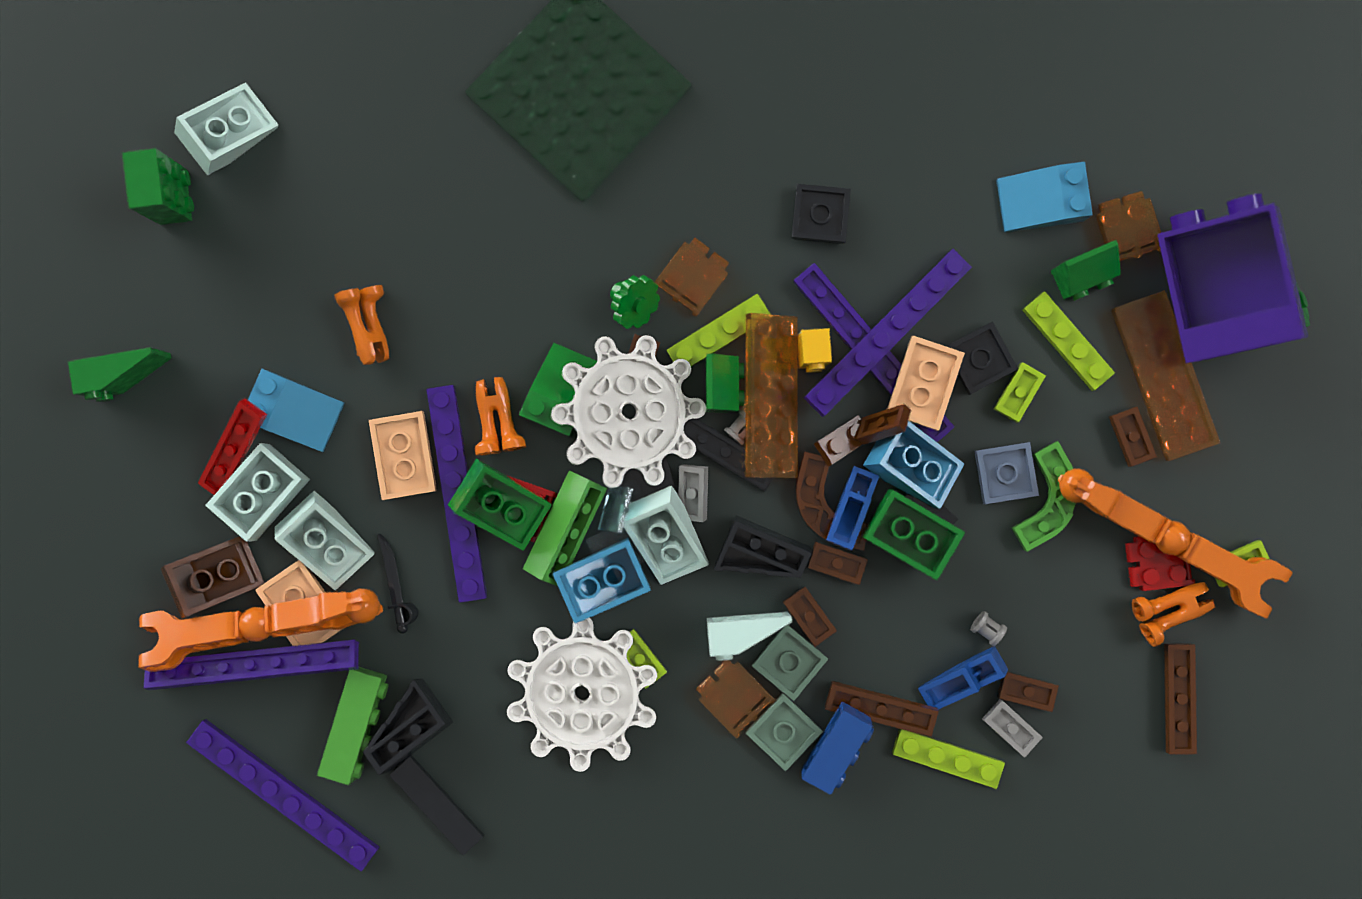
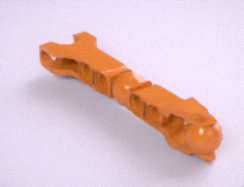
(1174, 538)
(226, 629)

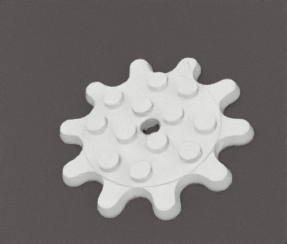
(658, 405)
(574, 722)

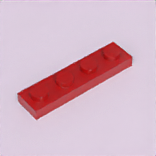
(232, 445)

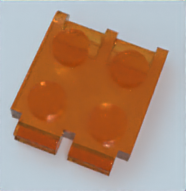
(1129, 224)
(693, 275)
(733, 696)

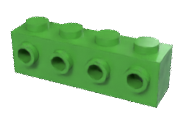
(564, 527)
(353, 725)

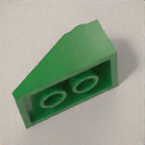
(113, 373)
(551, 388)
(499, 504)

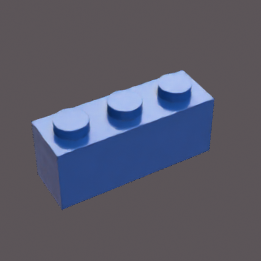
(837, 748)

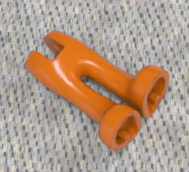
(369, 343)
(501, 403)
(1189, 609)

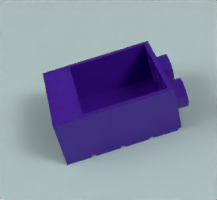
(1232, 280)

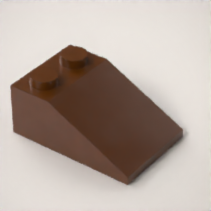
(212, 576)

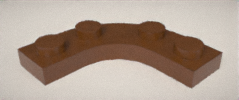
(811, 497)

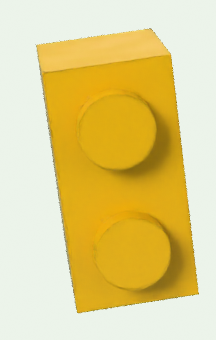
(814, 350)

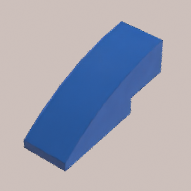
(852, 508)
(964, 679)

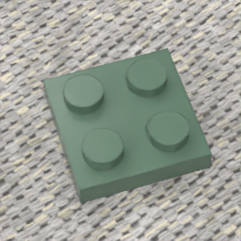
(789, 662)
(784, 731)

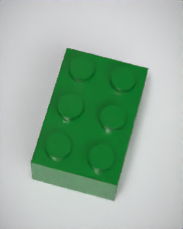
(157, 186)
(913, 534)

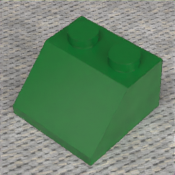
(1087, 271)
(723, 383)

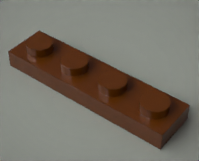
(1180, 698)
(884, 708)

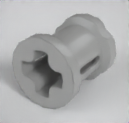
(738, 428)
(988, 628)

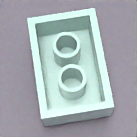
(257, 492)

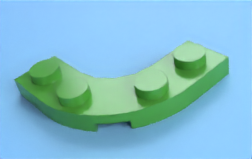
(1057, 510)

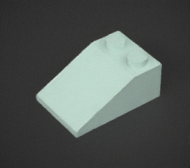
(224, 128)
(665, 535)
(323, 540)
(737, 633)

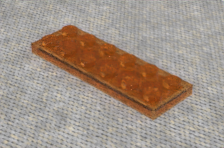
(1165, 377)
(771, 396)

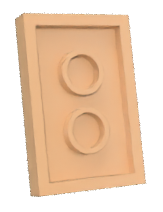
(926, 381)
(402, 455)
(295, 584)

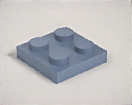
(1006, 473)

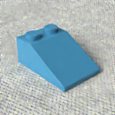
(1045, 197)
(295, 410)
(915, 465)
(602, 580)

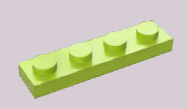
(717, 333)
(1068, 341)
(948, 758)

